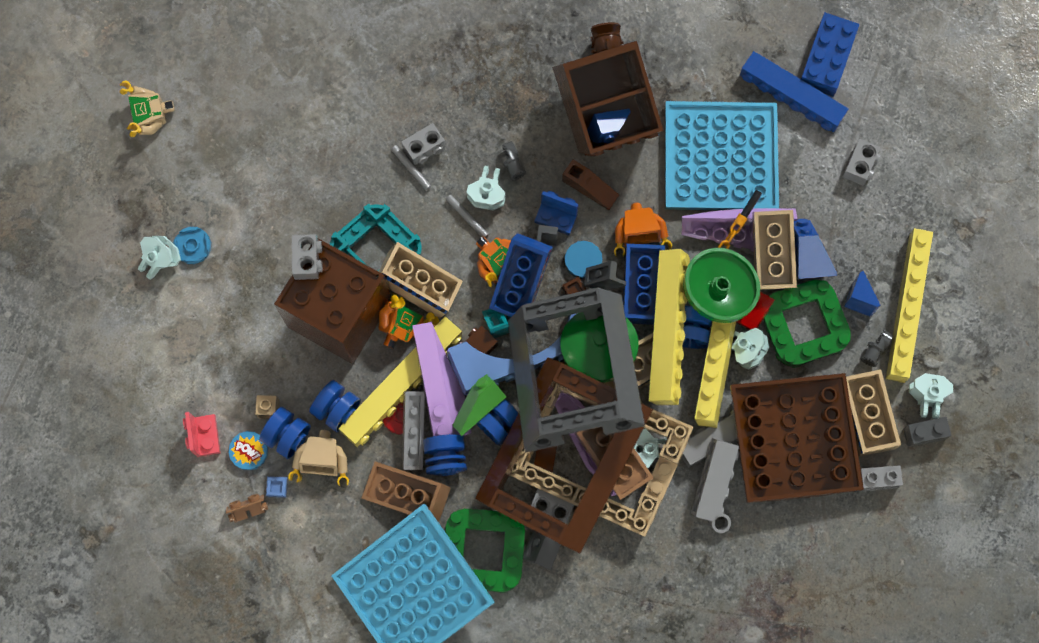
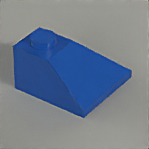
(607, 125)

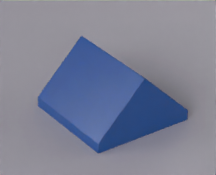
(862, 297)

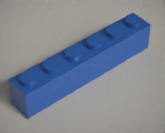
(793, 91)

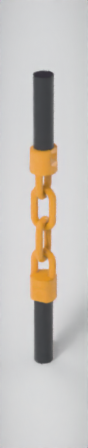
(741, 218)

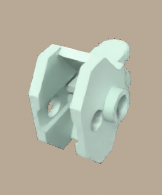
(486, 191)
(158, 254)
(748, 346)
(930, 391)
(648, 447)

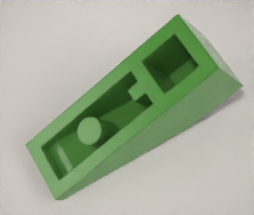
(479, 402)

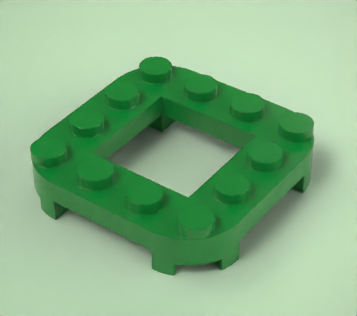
(832, 313)
(513, 552)

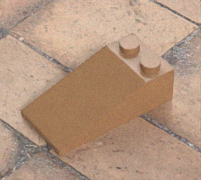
(635, 471)
(404, 490)

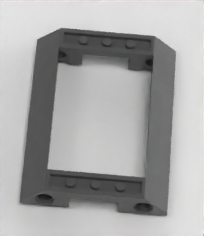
(611, 416)

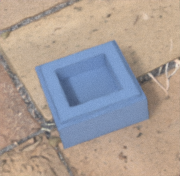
(276, 487)

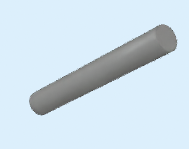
(412, 169)
(469, 219)

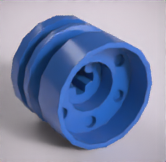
(444, 452)

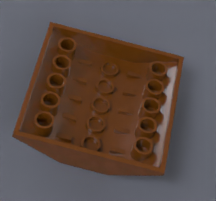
(796, 438)

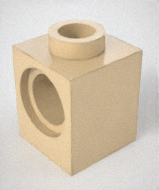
(266, 406)

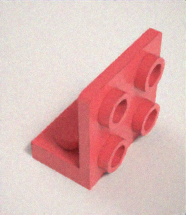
(202, 434)

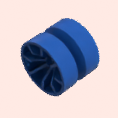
(695, 330)
(334, 404)
(493, 423)
(285, 432)

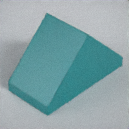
(496, 323)

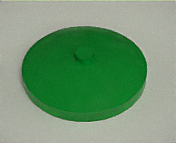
(721, 285)
(586, 346)

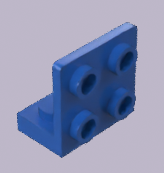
(557, 212)

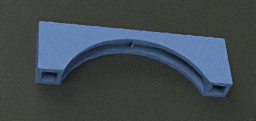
(472, 364)

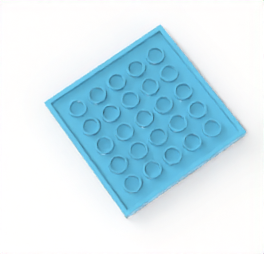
(720, 155)
(413, 584)

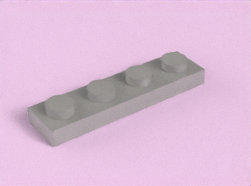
(413, 430)

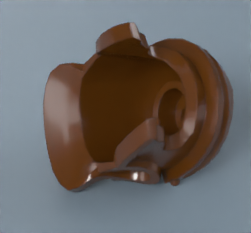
(605, 36)

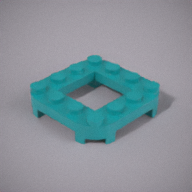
(365, 221)

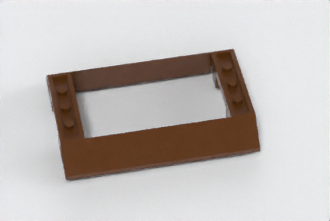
(602, 483)

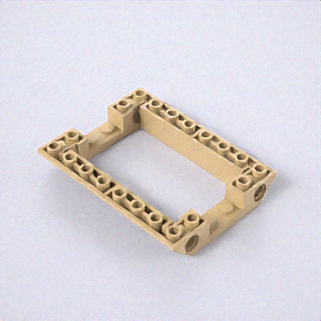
(650, 500)

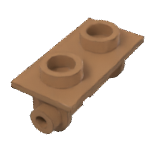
(238, 509)

